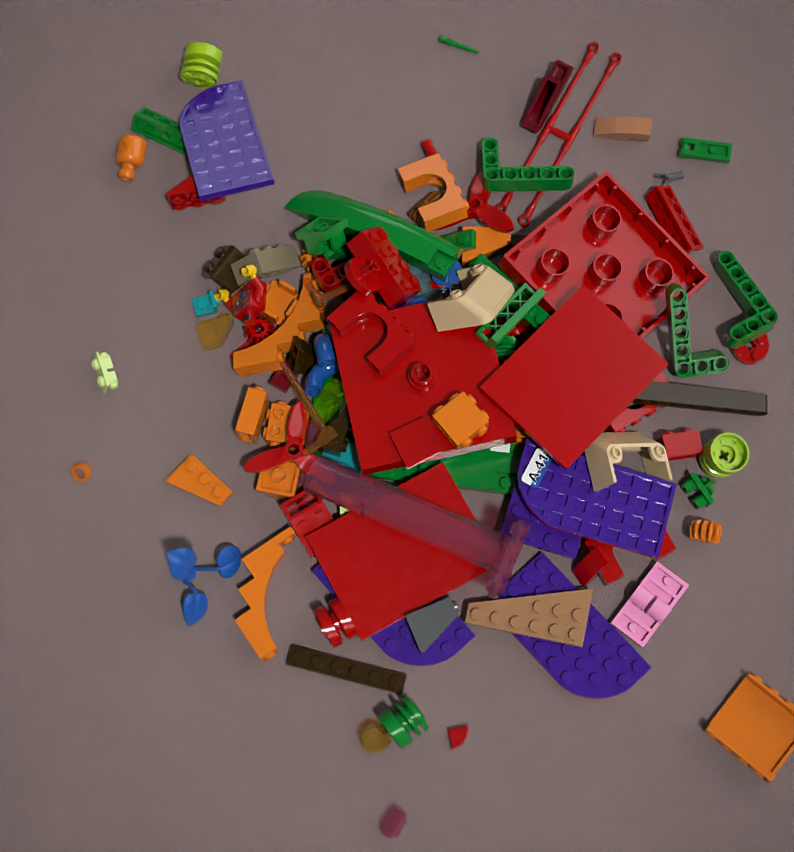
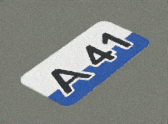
(536, 468)

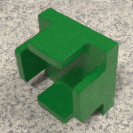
(321, 230)

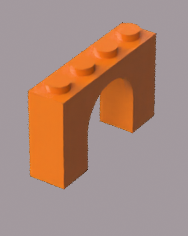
(435, 172)

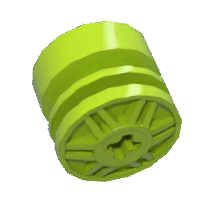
(201, 65)
(733, 452)

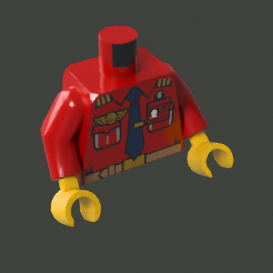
(248, 299)

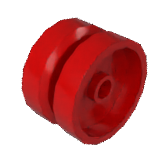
(336, 622)

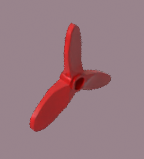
(486, 213)
(295, 435)

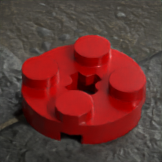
(754, 355)

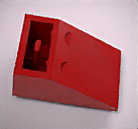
(186, 195)
(306, 514)

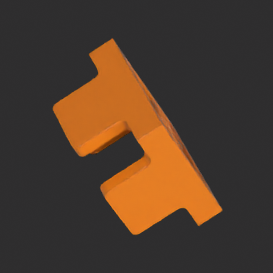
(280, 302)
(280, 482)

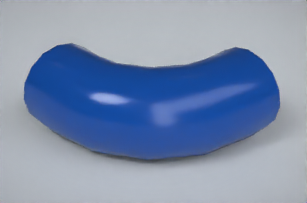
(324, 350)
(317, 377)

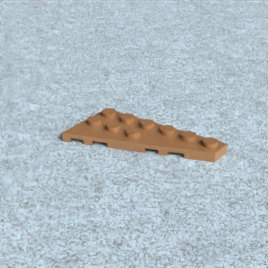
(547, 617)

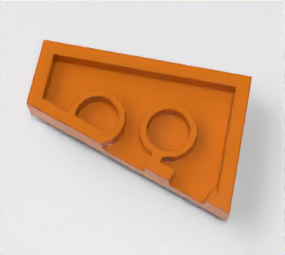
(198, 480)

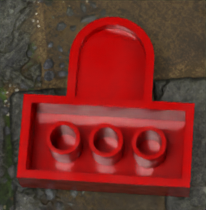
(380, 268)

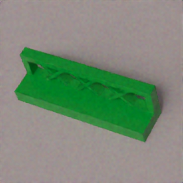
(155, 129)
(515, 318)

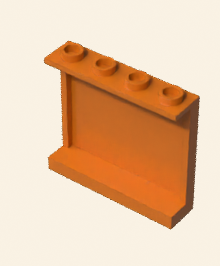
(755, 727)

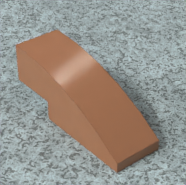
(623, 128)

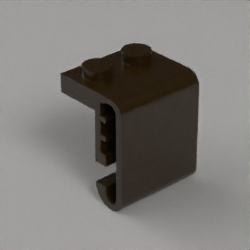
(220, 268)

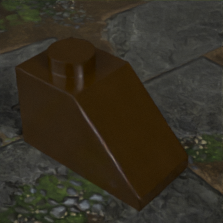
(301, 356)

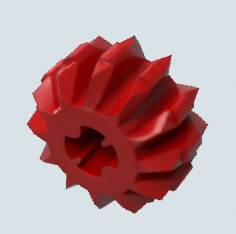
(263, 324)

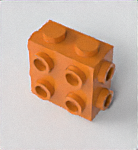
(278, 419)
(461, 420)

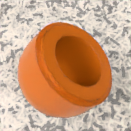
(85, 467)

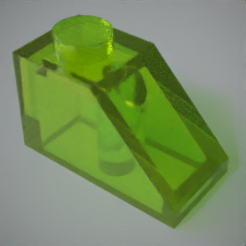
(330, 399)

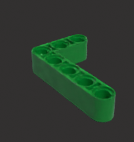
(520, 177)
(756, 314)
(683, 339)

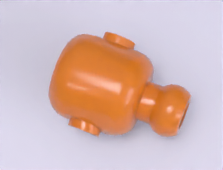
(130, 155)

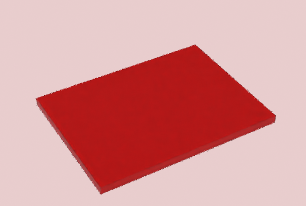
(573, 377)
(385, 572)

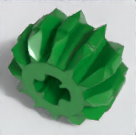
(506, 348)

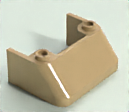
(478, 304)
(608, 451)

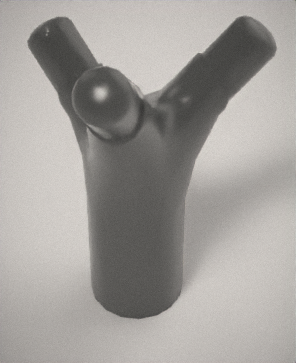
(670, 177)

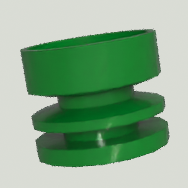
(403, 721)

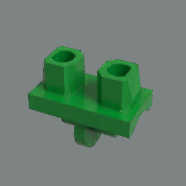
(701, 487)

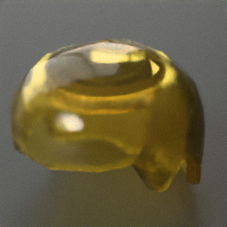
(374, 738)

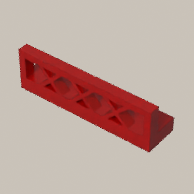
(673, 221)

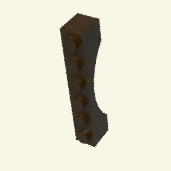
(339, 443)

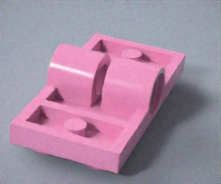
(649, 604)

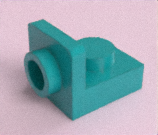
(205, 305)

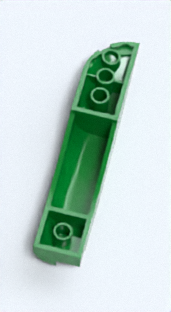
(413, 242)

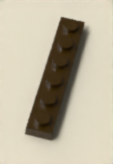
(346, 670)

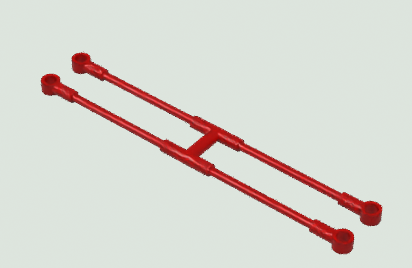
(569, 138)

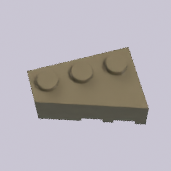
(268, 262)

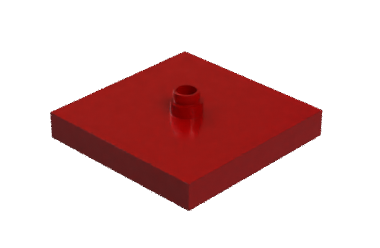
(610, 248)
(415, 386)

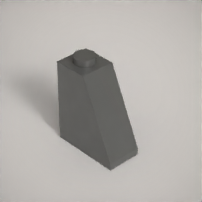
(431, 622)

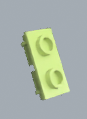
(101, 365)

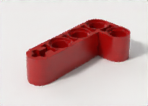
(329, 274)

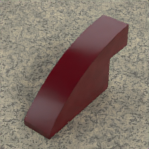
(547, 96)

